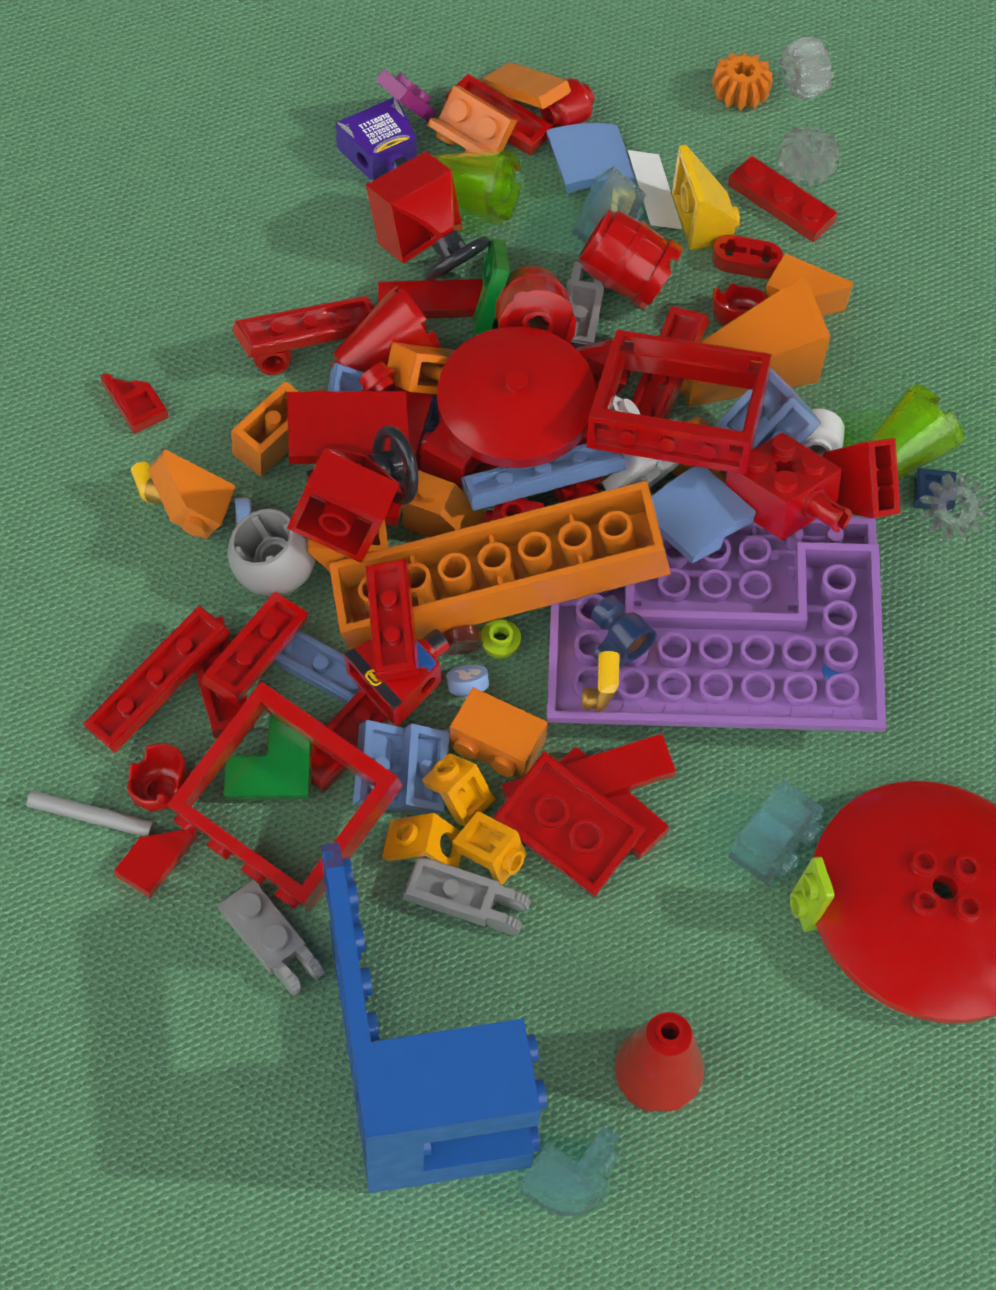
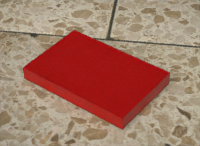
(341, 421)
(570, 824)

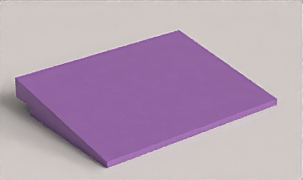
(741, 637)

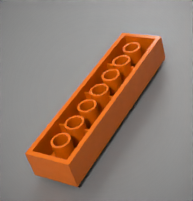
(514, 563)

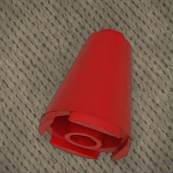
(392, 320)
(660, 1064)

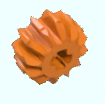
(742, 81)

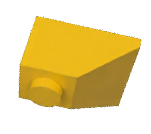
(701, 202)

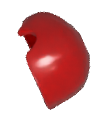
(734, 302)
(157, 777)

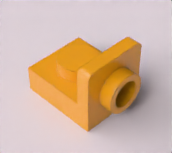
(460, 787)
(491, 846)

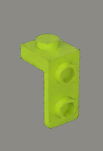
(812, 894)

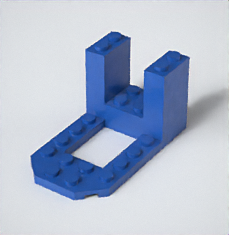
(432, 1100)

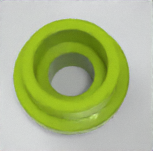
(500, 648)

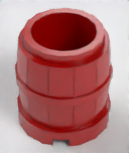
(629, 257)
(537, 301)

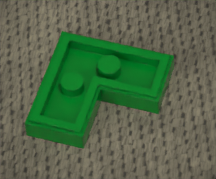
(494, 278)
(275, 776)

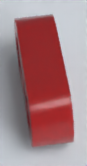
(746, 256)

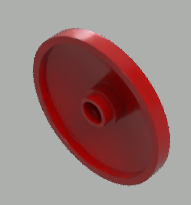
(516, 397)

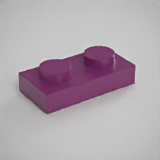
(407, 93)

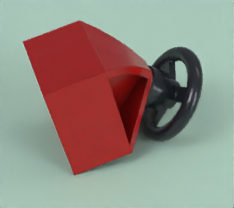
(419, 210)
(353, 493)

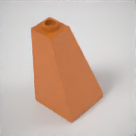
(782, 325)

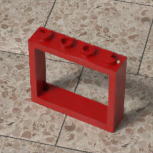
(674, 439)
(266, 699)

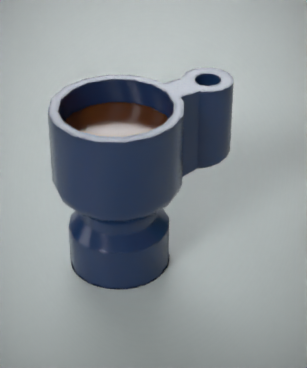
(627, 632)

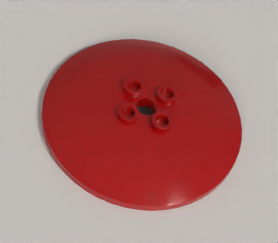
(888, 923)

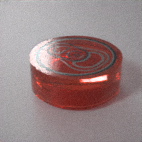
(463, 639)

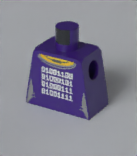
(377, 138)

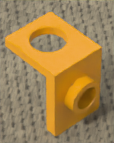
(418, 838)

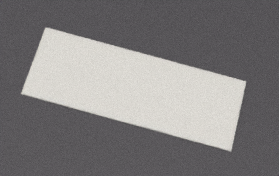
(653, 181)

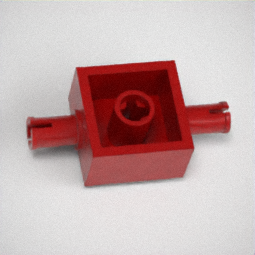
(790, 487)

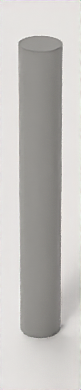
(90, 814)

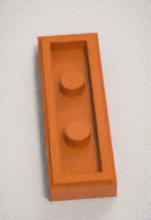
(527, 85)

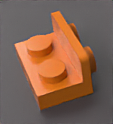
(472, 123)

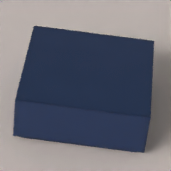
(922, 479)

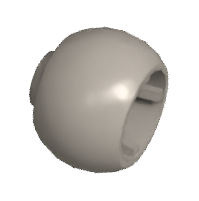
(268, 555)

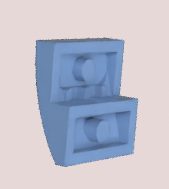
(586, 152)
(780, 413)
(699, 512)
(410, 756)

